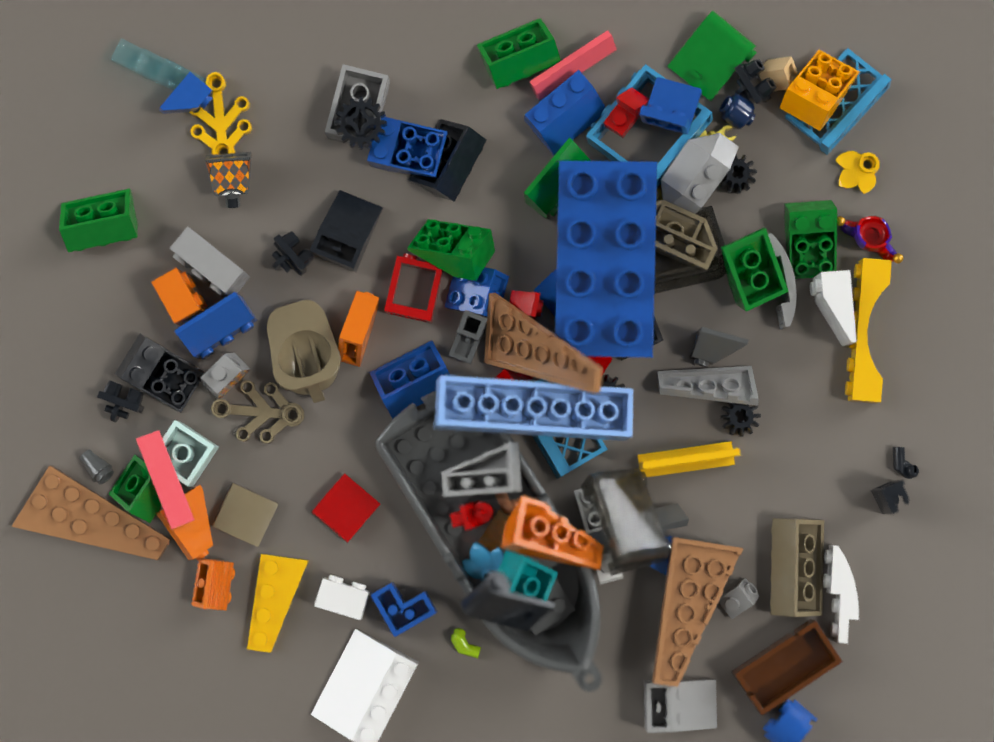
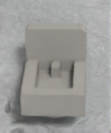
(739, 598)

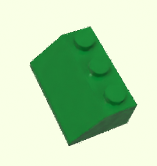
(519, 53)
(544, 190)
(98, 220)

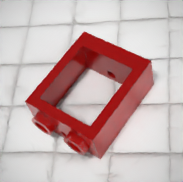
(409, 312)

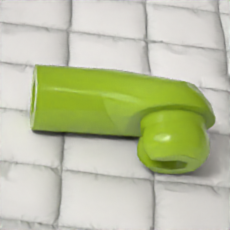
(461, 644)

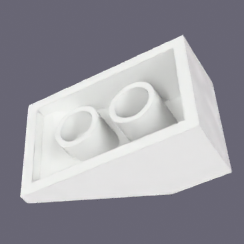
(835, 301)

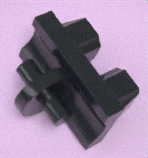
(750, 83)
(298, 261)
(132, 402)

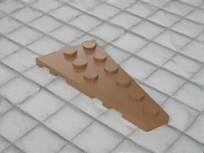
(527, 347)
(78, 514)
(691, 593)

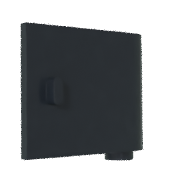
(495, 604)

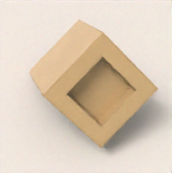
(781, 71)

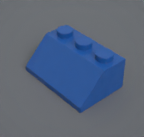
(565, 112)
(216, 326)
(409, 378)

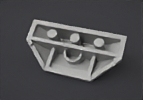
(697, 171)

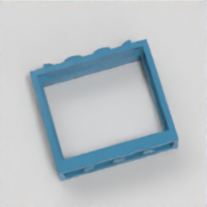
(638, 81)

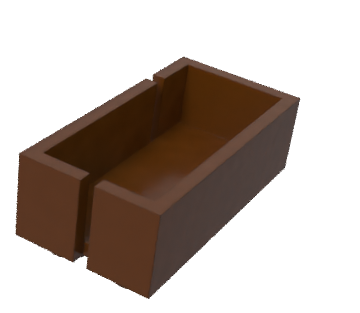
(787, 666)

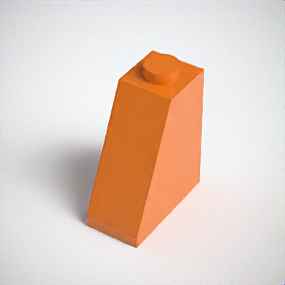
(358, 328)
(194, 536)

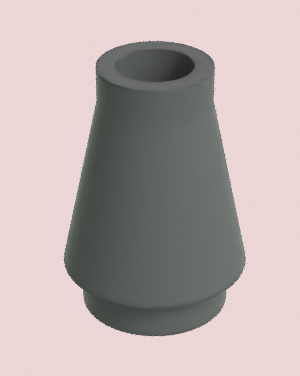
(98, 469)

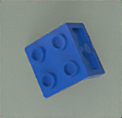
(671, 105)
(474, 295)

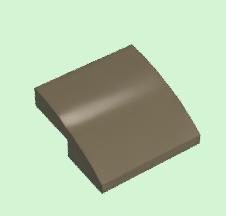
(245, 514)

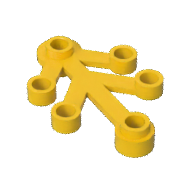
(221, 122)

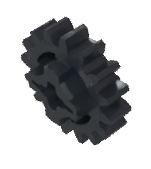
(351, 123)

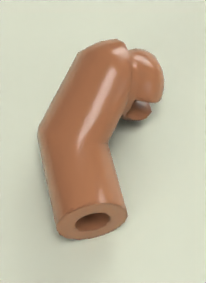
(505, 503)

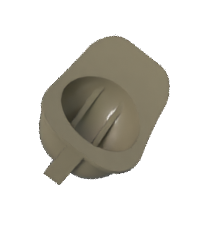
(303, 349)

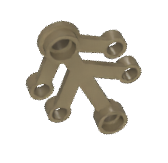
(262, 412)

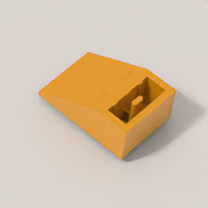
(818, 89)

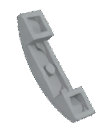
(786, 310)

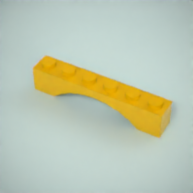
(864, 380)

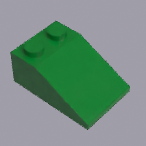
(753, 270)

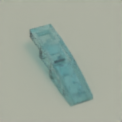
(150, 65)

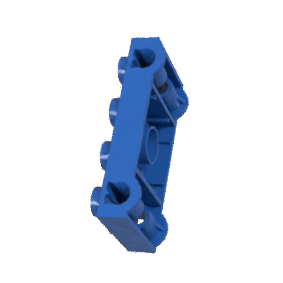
(606, 257)

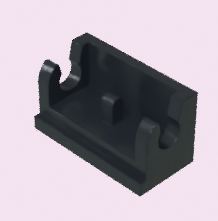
(887, 496)

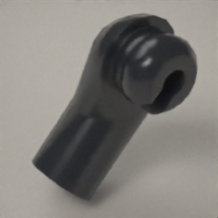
(902, 466)

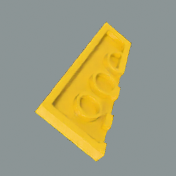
(274, 593)

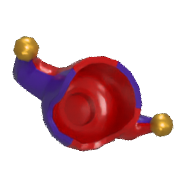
(871, 235)

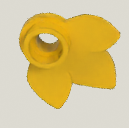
(855, 173)

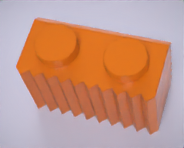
(213, 584)

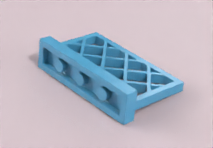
(856, 110)
(556, 459)

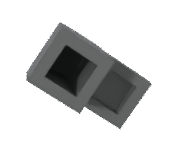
(468, 336)

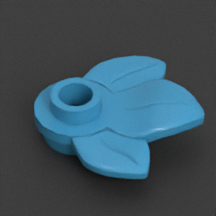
(482, 561)

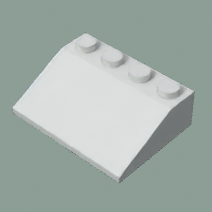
(364, 688)

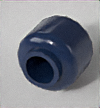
(737, 111)

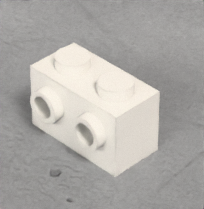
(342, 597)

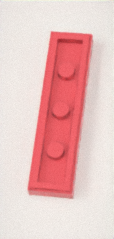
(578, 60)
(165, 479)

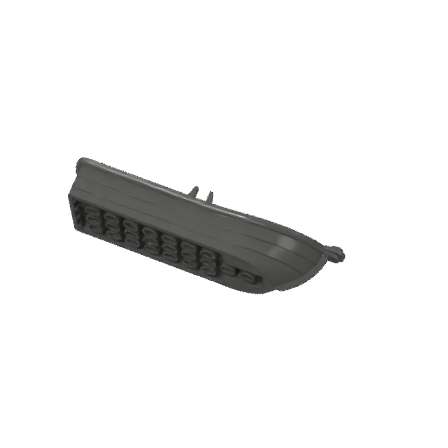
(416, 458)

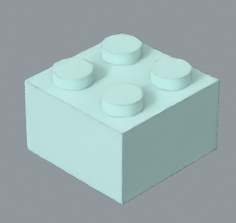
(188, 452)

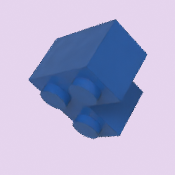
(401, 614)

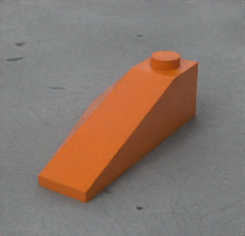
(545, 535)

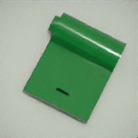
(712, 53)

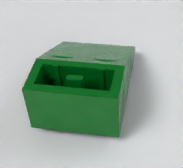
(811, 237)
(454, 247)

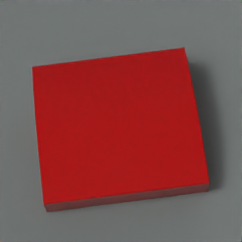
(346, 508)

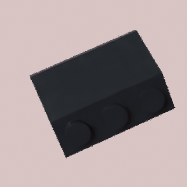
(456, 163)

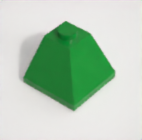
(136, 490)

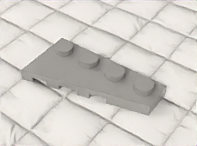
(714, 384)

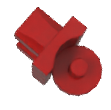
(472, 515)

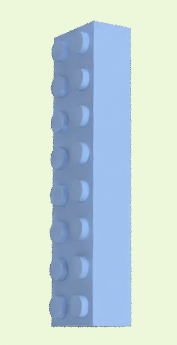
(532, 408)

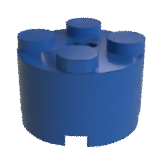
(791, 724)

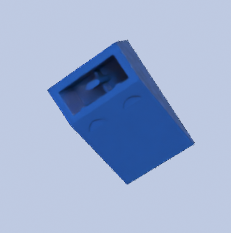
(408, 148)

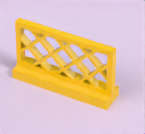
(687, 459)

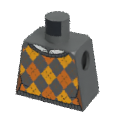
(229, 175)

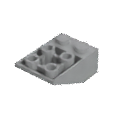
(681, 707)

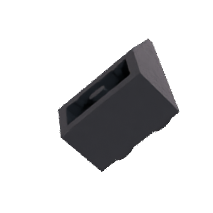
(346, 231)
(160, 373)

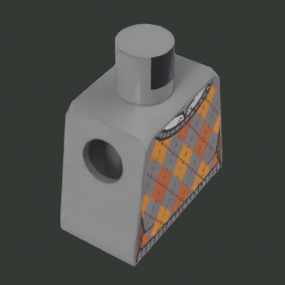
(224, 374)

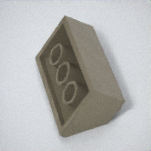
(797, 567)

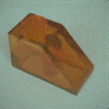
(493, 535)

